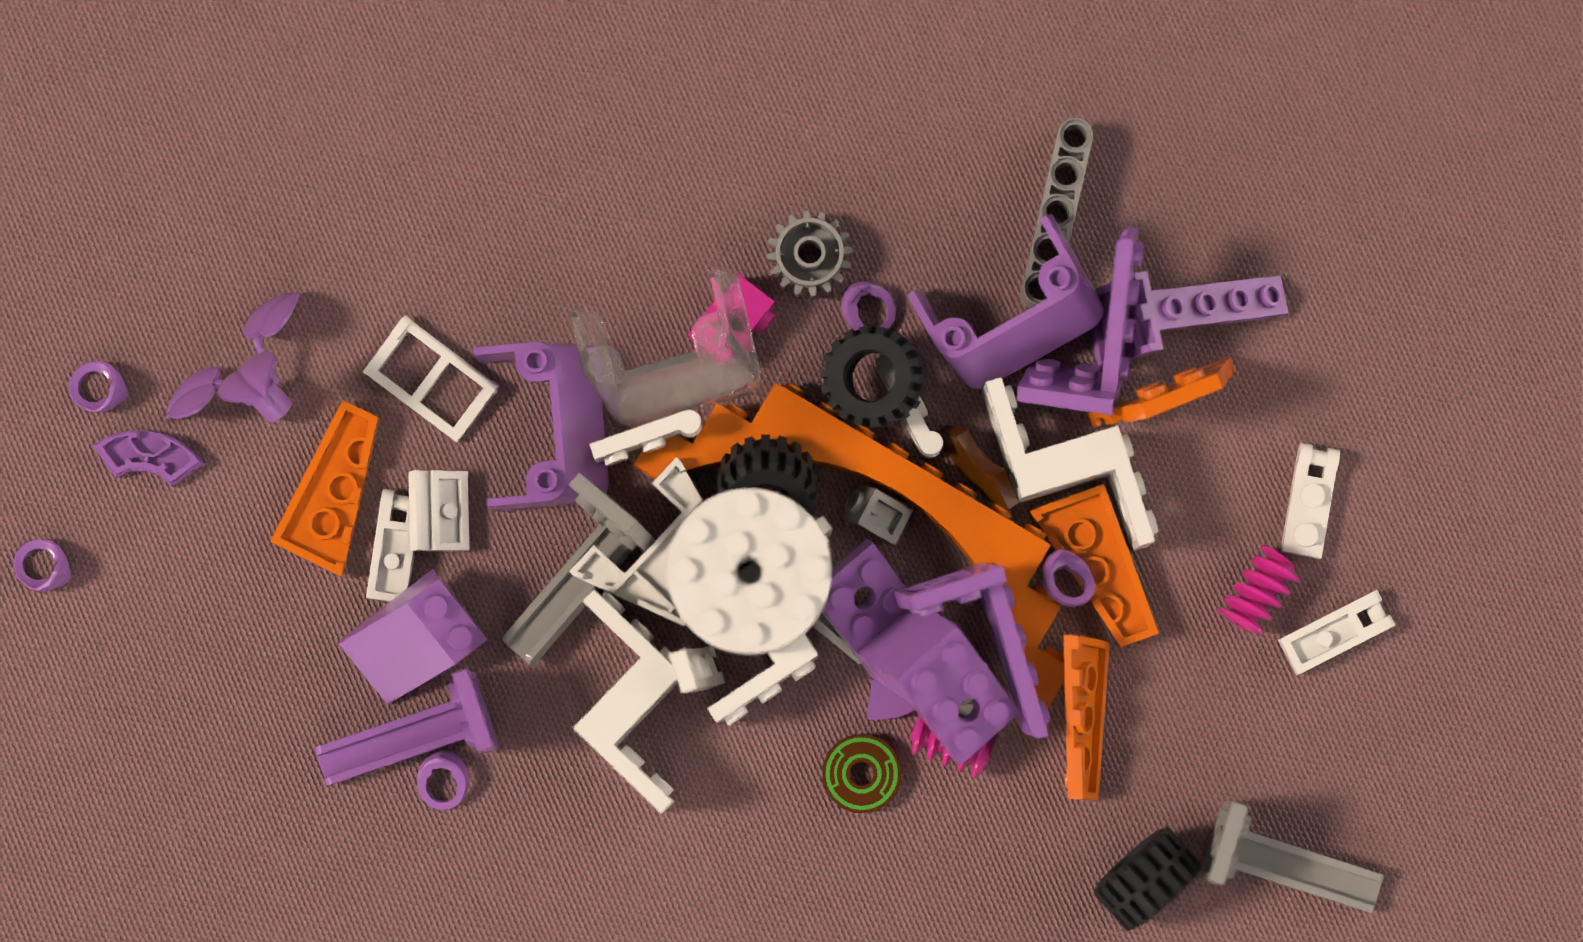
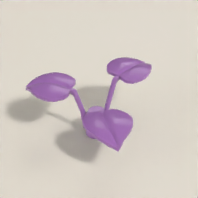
(254, 381)

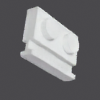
(439, 511)

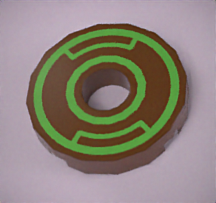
(861, 797)

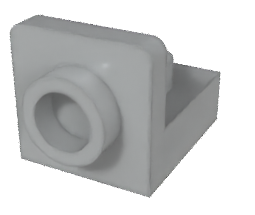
(876, 513)

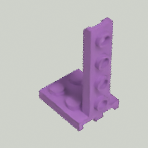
(1189, 308)
(1084, 385)
(998, 600)
(413, 735)

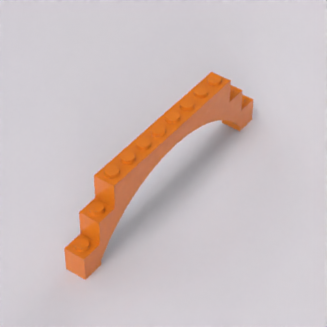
(976, 530)

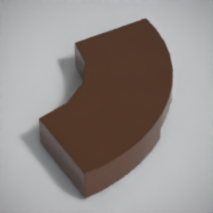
(977, 467)

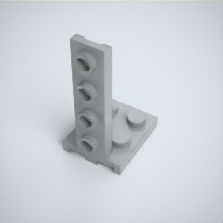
(564, 595)
(1235, 848)

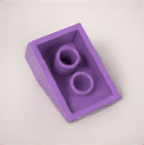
(413, 638)

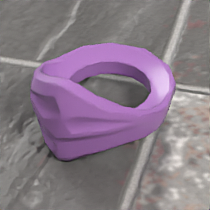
(853, 294)
(117, 392)
(1073, 564)
(59, 576)
(447, 760)

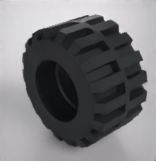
(840, 369)
(771, 463)
(1147, 879)

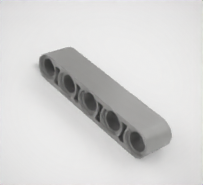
(1058, 195)

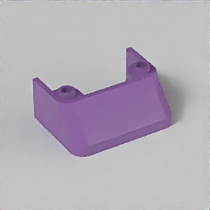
(1067, 313)
(576, 423)

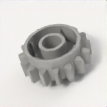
(809, 233)

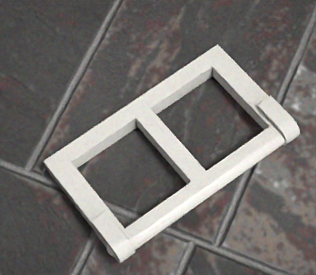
(414, 401)

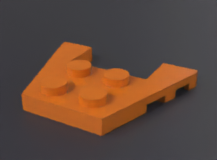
(1159, 398)

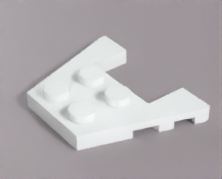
(646, 579)

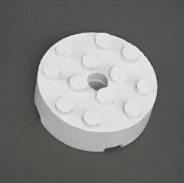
(743, 529)

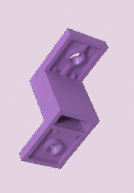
(916, 655)

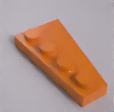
(328, 499)
(1091, 530)
(1085, 701)

